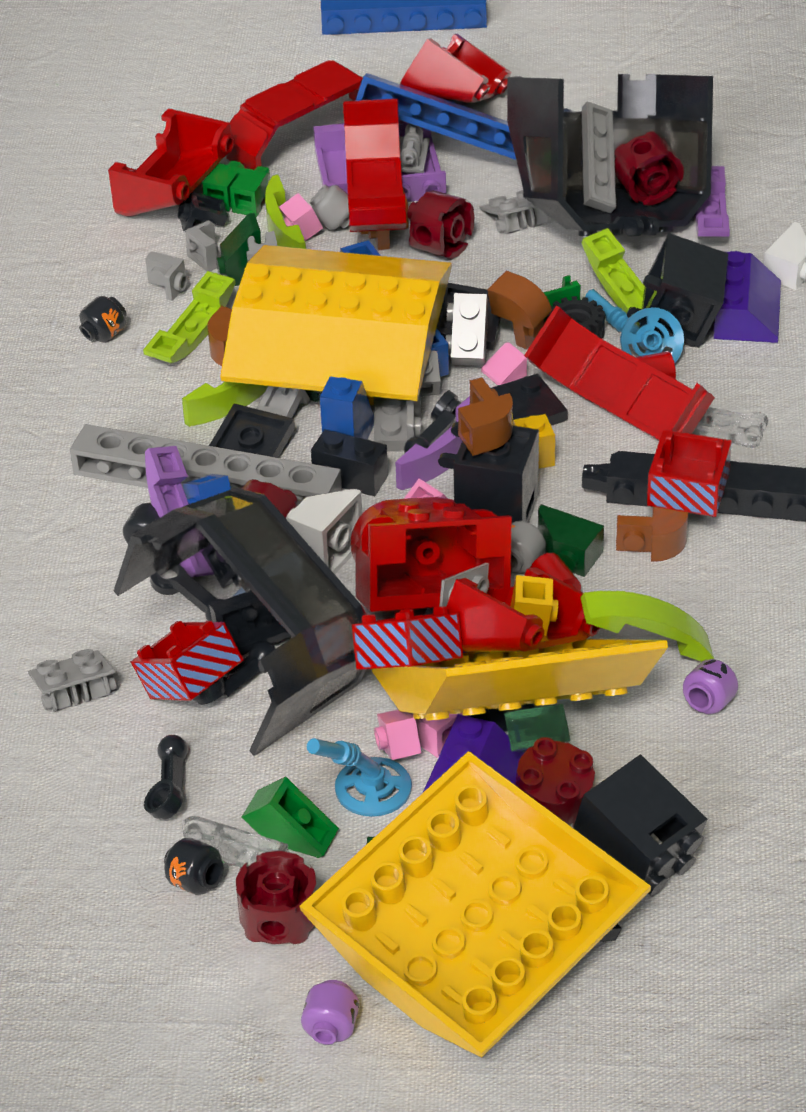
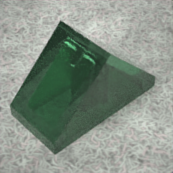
(531, 724)

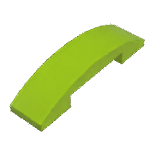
(285, 236)
(613, 272)
(191, 326)
(212, 403)
(616, 608)

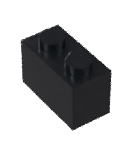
(360, 460)

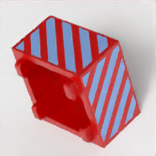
(689, 473)
(407, 639)
(186, 660)

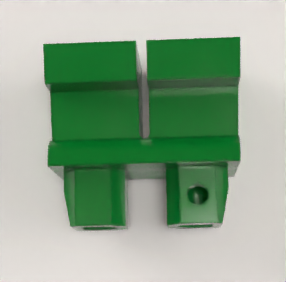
(238, 187)

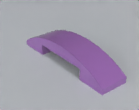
(712, 215)
(423, 462)
(164, 479)

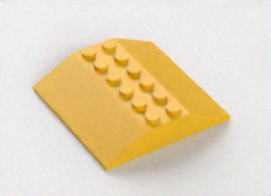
(334, 316)
(519, 678)
(472, 905)

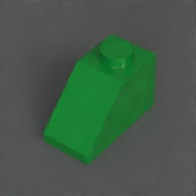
(290, 817)

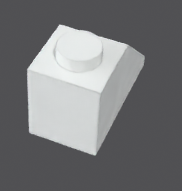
(788, 257)

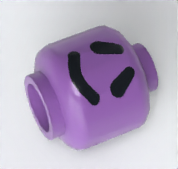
(710, 686)
(330, 1012)

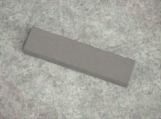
(598, 157)

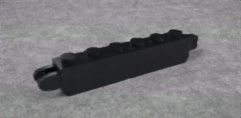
(749, 490)

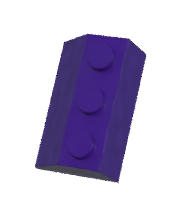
(749, 302)
(484, 741)

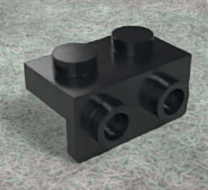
(248, 621)

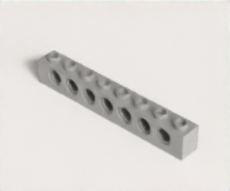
(121, 459)

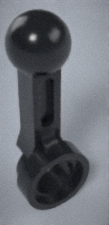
(443, 414)
(187, 587)
(237, 676)
(167, 795)

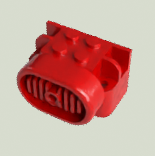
(415, 543)

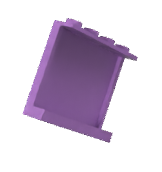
(331, 160)

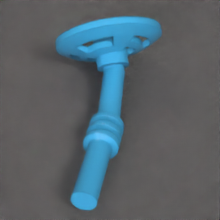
(645, 335)
(369, 783)

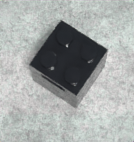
(688, 284)
(500, 478)
(631, 807)

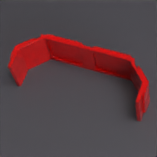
(285, 102)
(373, 166)
(615, 378)

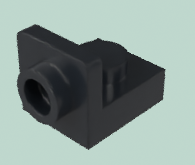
(203, 209)

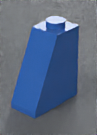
(346, 408)

